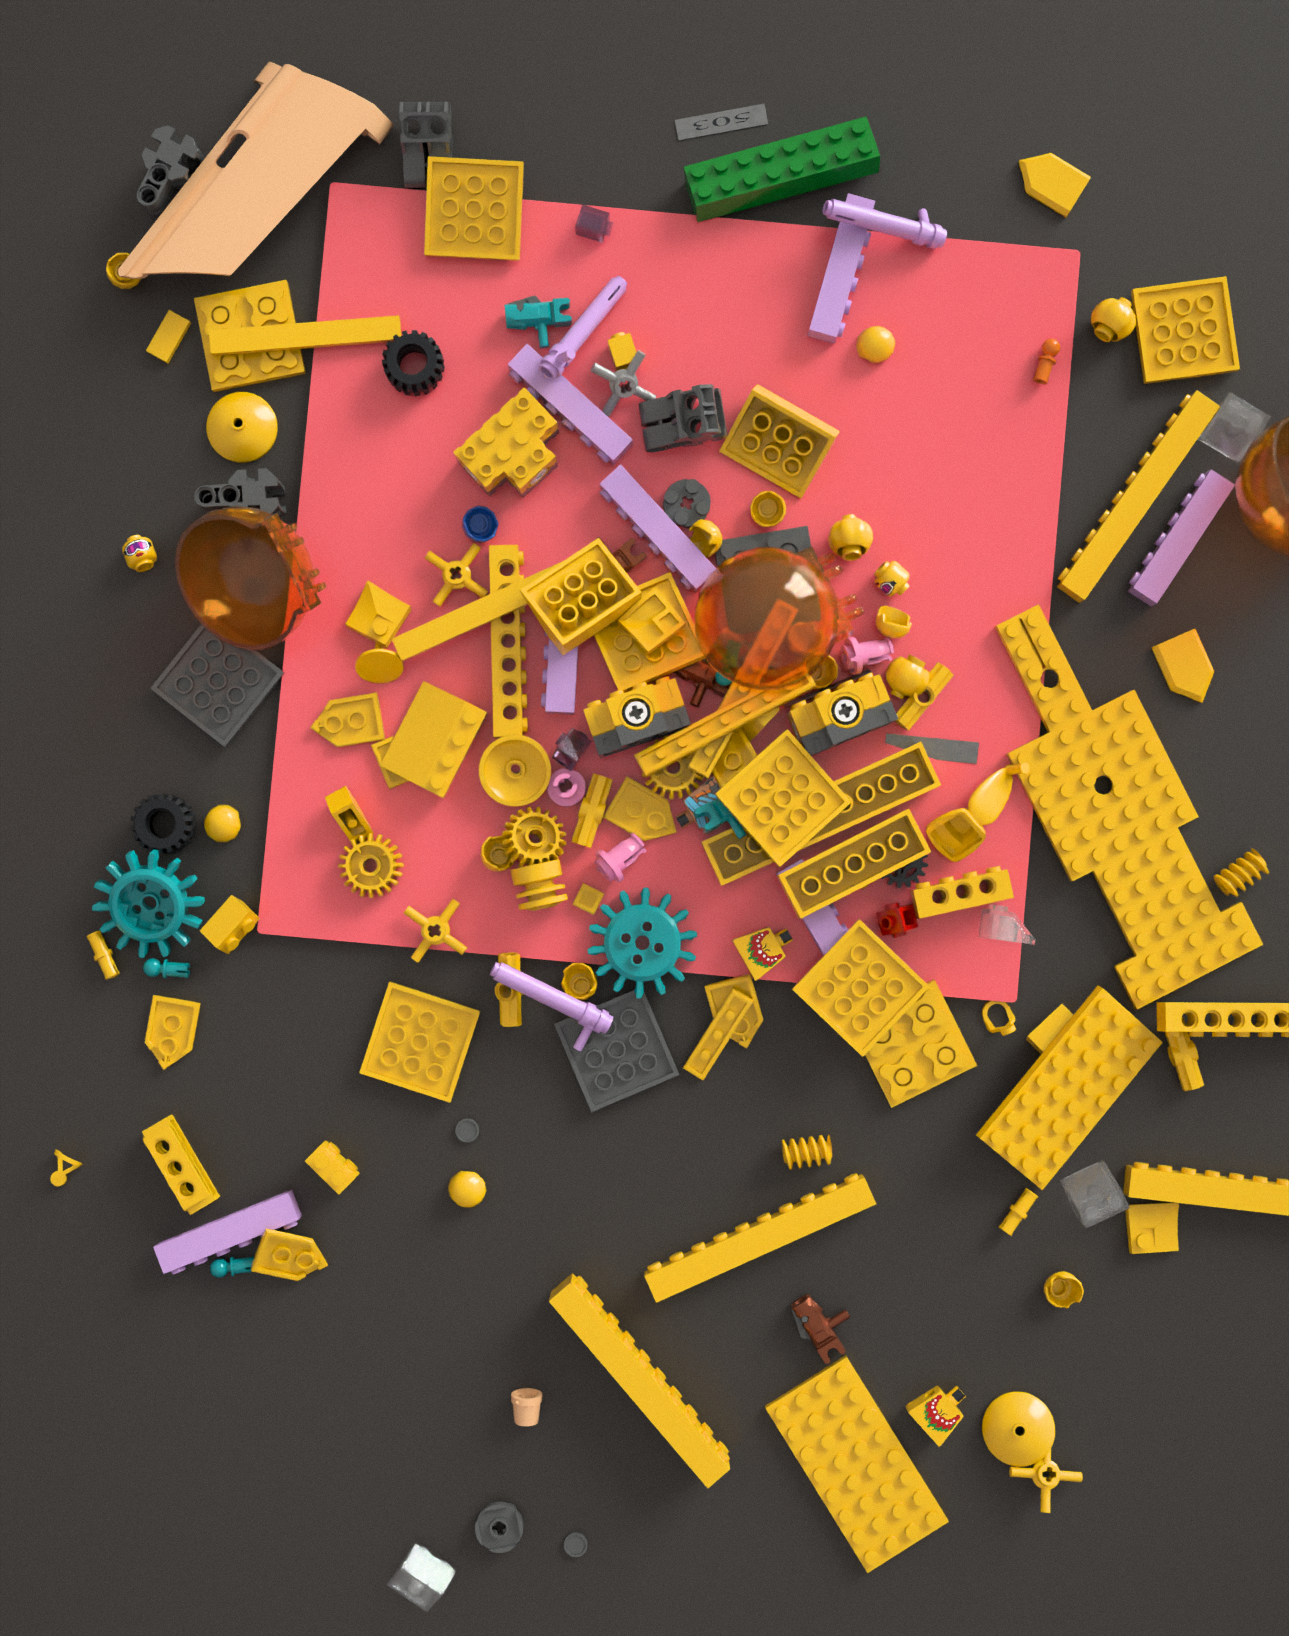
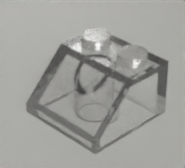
(1234, 427)
(1003, 925)
(1094, 1194)
(421, 1577)

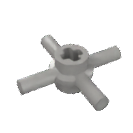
(619, 376)

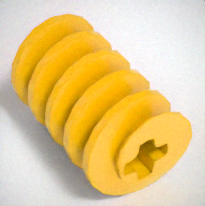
(1241, 873)
(807, 1152)

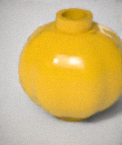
(1113, 319)
(850, 537)
(907, 676)

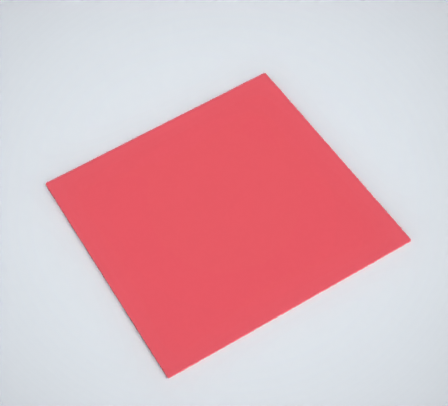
(934, 450)

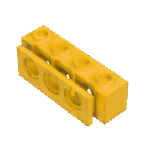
(998, 889)
(181, 1152)

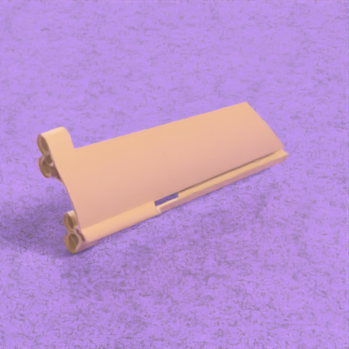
(292, 138)

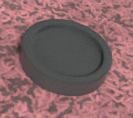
(467, 1130)
(575, 1544)

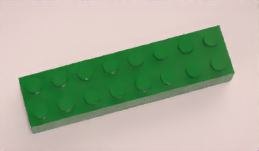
(782, 169)

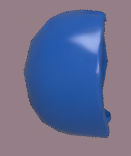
(479, 524)

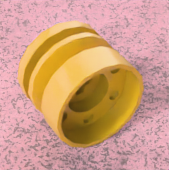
(539, 885)

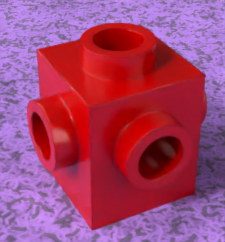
(897, 919)

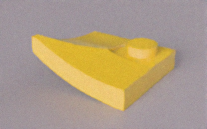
(378, 615)
(651, 621)
(1152, 1227)

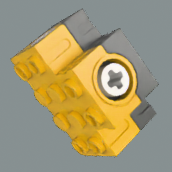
(511, 447)
(842, 714)
(636, 716)

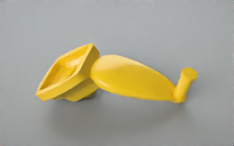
(962, 830)

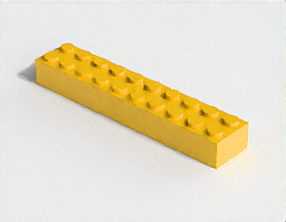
(870, 792)
(640, 1380)

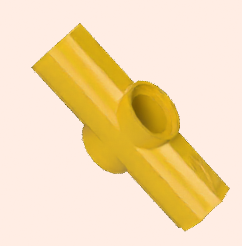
(913, 708)
(592, 810)
(509, 1001)
(1184, 1057)

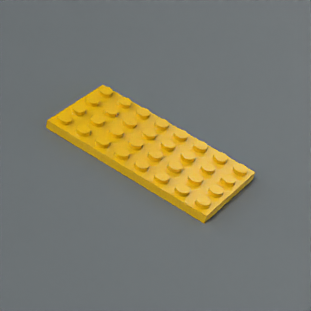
(1069, 1087)
(856, 1464)

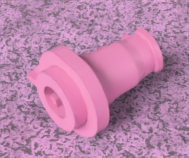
(856, 655)
(573, 795)
(620, 857)

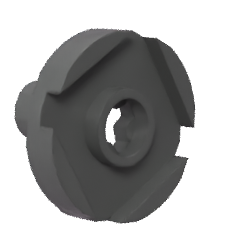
(691, 490)
(491, 1538)

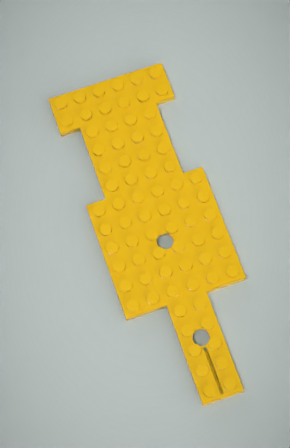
(1126, 834)

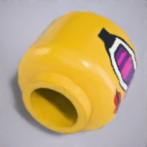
(139, 553)
(891, 578)

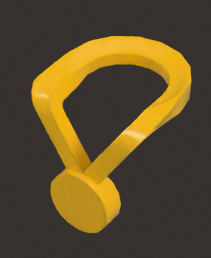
(1005, 1030)
(59, 1177)

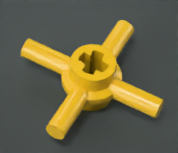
(464, 581)
(442, 921)
(1045, 1483)

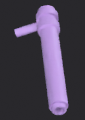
(919, 231)
(563, 353)
(584, 1013)

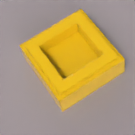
(588, 899)

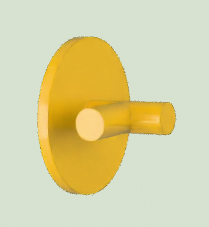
(379, 665)

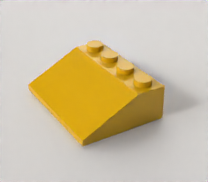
(779, 441)
(581, 596)
(433, 739)

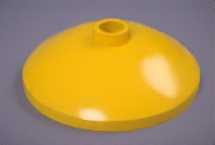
(252, 438)
(512, 787)
(1017, 1410)

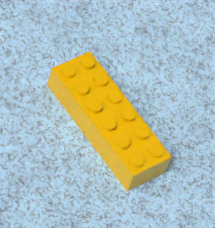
(853, 863)

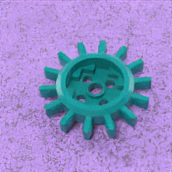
(146, 924)
(653, 963)

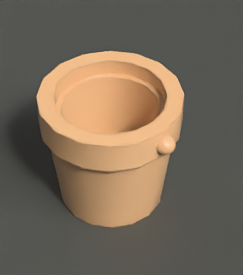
(526, 1406)

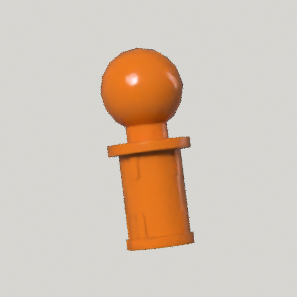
(1050, 349)

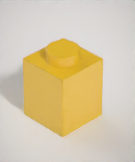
(621, 350)

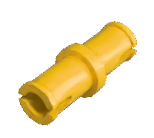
(103, 955)
(1018, 1211)

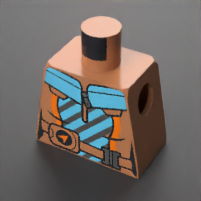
(699, 797)

